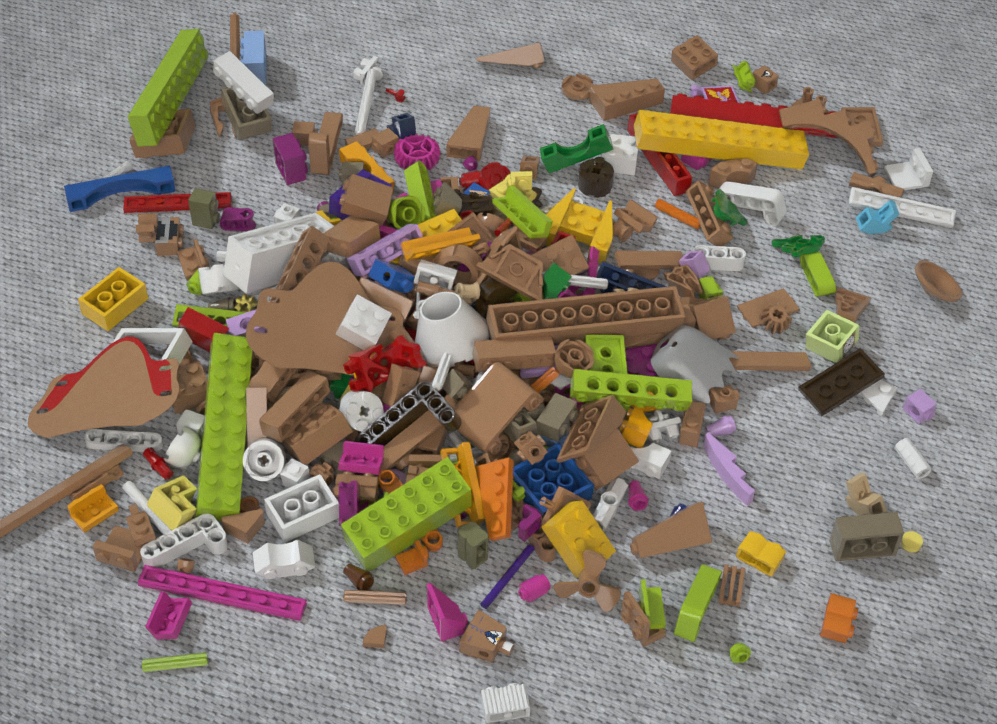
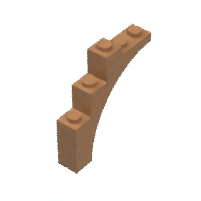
(837, 123)

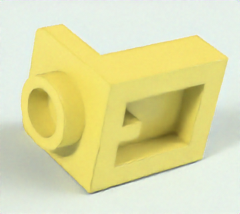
(520, 180)

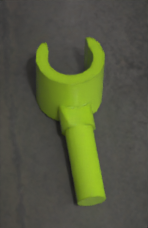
(518, 493)

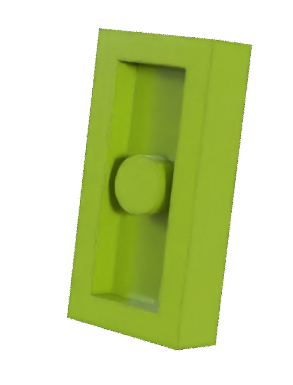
(652, 605)

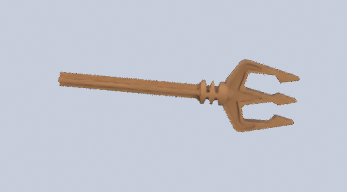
(216, 105)

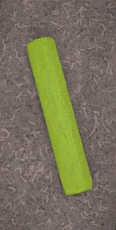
(174, 662)

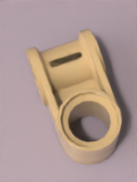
(468, 293)

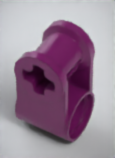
(235, 219)

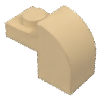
(861, 498)

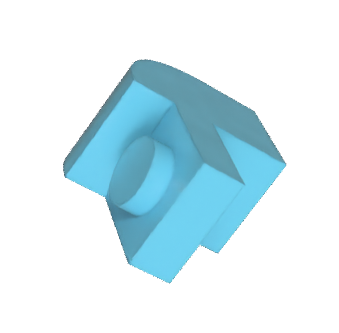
(878, 221)

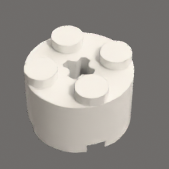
(213, 281)
(351, 404)
(255, 466)

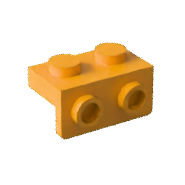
(92, 508)

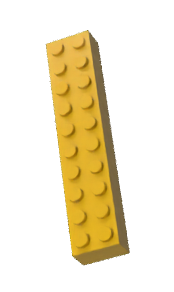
(720, 139)

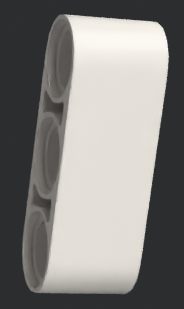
(723, 257)

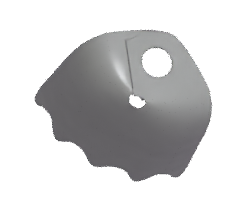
(694, 359)

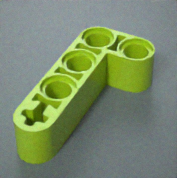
(697, 602)

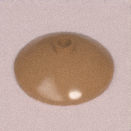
(937, 281)

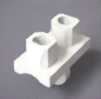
(366, 64)
(662, 423)

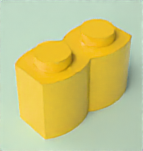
(761, 553)

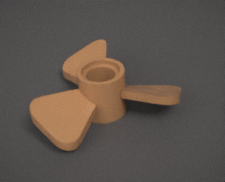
(606, 595)

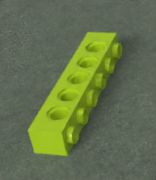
(640, 384)

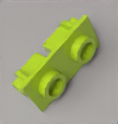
(744, 76)

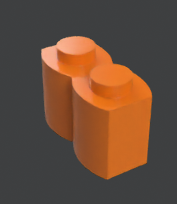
(838, 618)

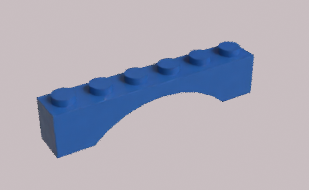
(85, 194)

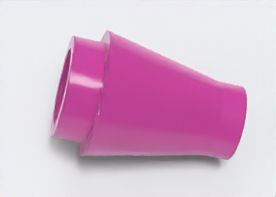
(637, 497)

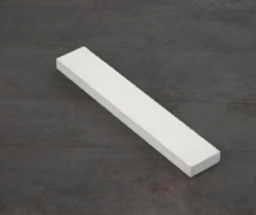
(907, 208)

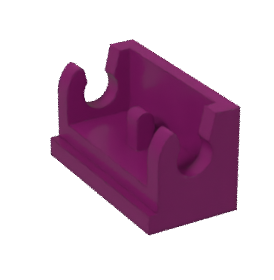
(348, 500)

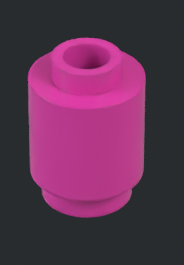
(534, 588)

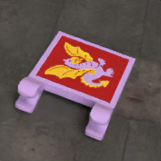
(721, 92)

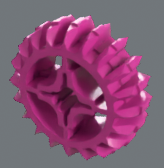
(416, 149)

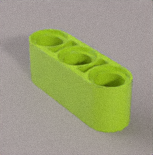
(818, 274)

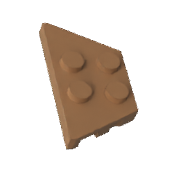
(515, 270)

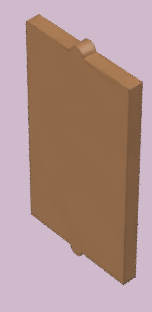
(752, 309)

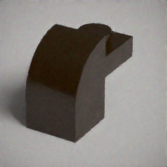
(492, 293)

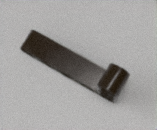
(407, 415)

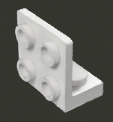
(911, 174)

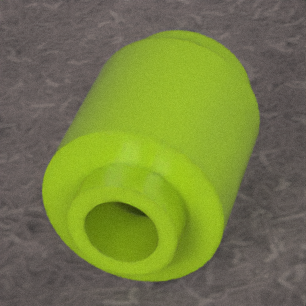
(194, 284)

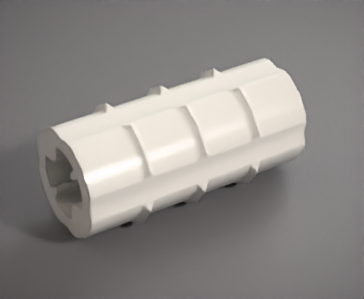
(913, 458)

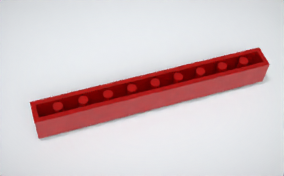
(736, 112)

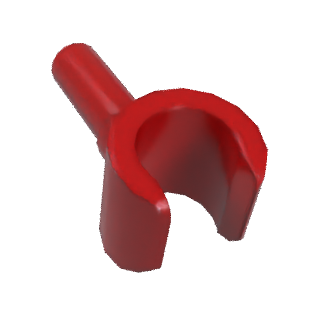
(398, 94)

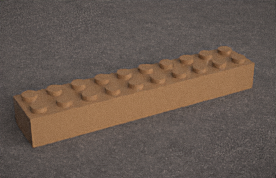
(597, 314)

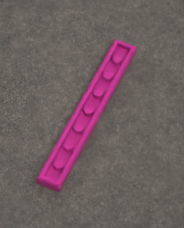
(222, 592)

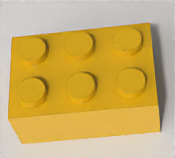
(113, 299)
(574, 531)

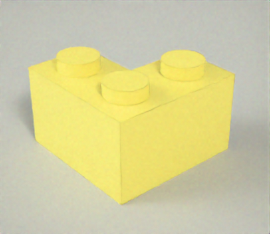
(172, 502)

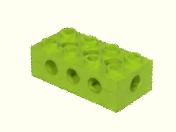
(608, 356)

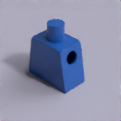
(399, 279)

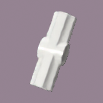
(609, 502)

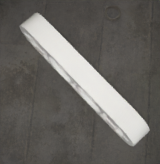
(124, 438)

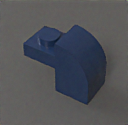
(403, 125)

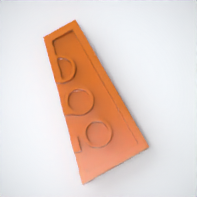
(496, 494)

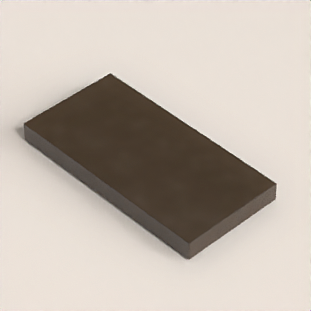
(841, 382)

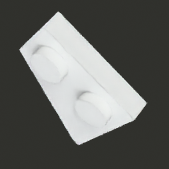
(879, 395)

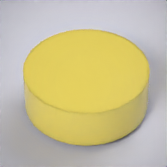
(911, 541)

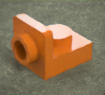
(413, 559)

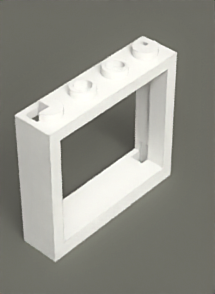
(176, 337)

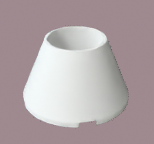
(449, 327)

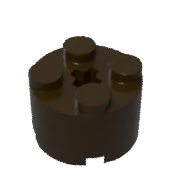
(595, 177)

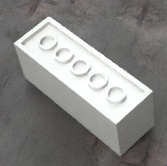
(261, 255)

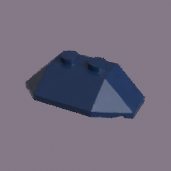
(623, 279)

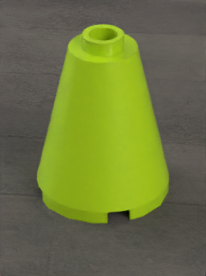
(405, 211)

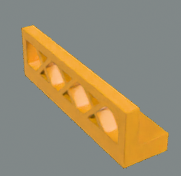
(433, 244)
(468, 472)

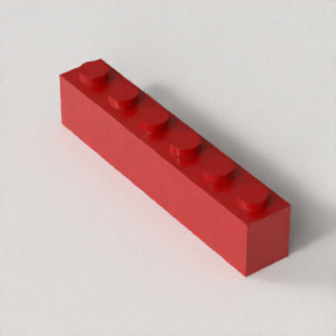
(666, 165)

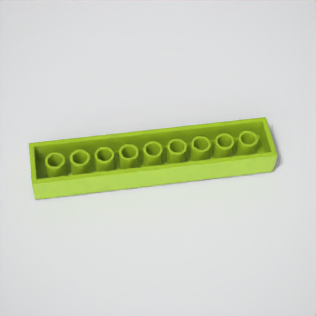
(168, 88)
(224, 427)

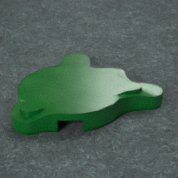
(726, 209)
(798, 245)

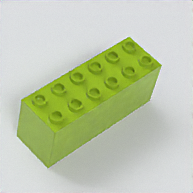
(407, 514)

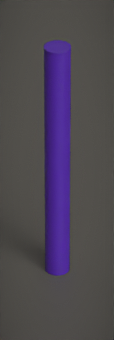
(507, 577)

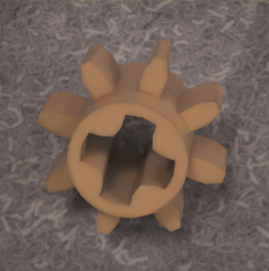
(324, 470)

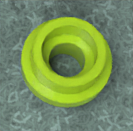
(739, 653)

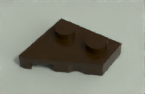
(475, 203)

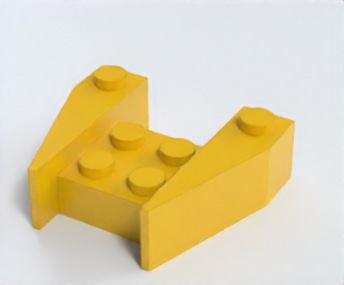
(585, 222)

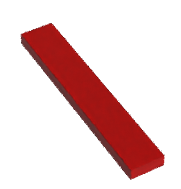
(173, 202)

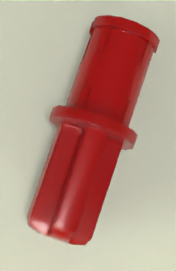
(157, 463)

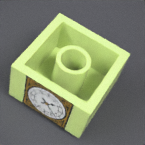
(832, 336)

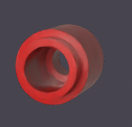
(468, 179)

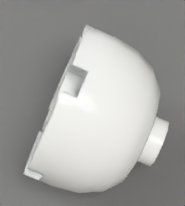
(184, 449)

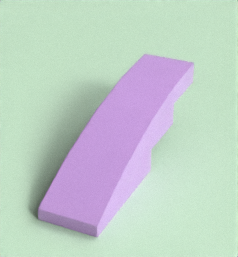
(725, 465)

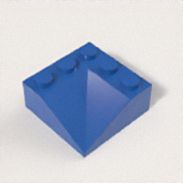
(547, 475)

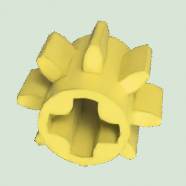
(242, 302)

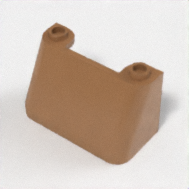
(492, 406)

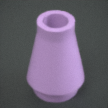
(722, 426)

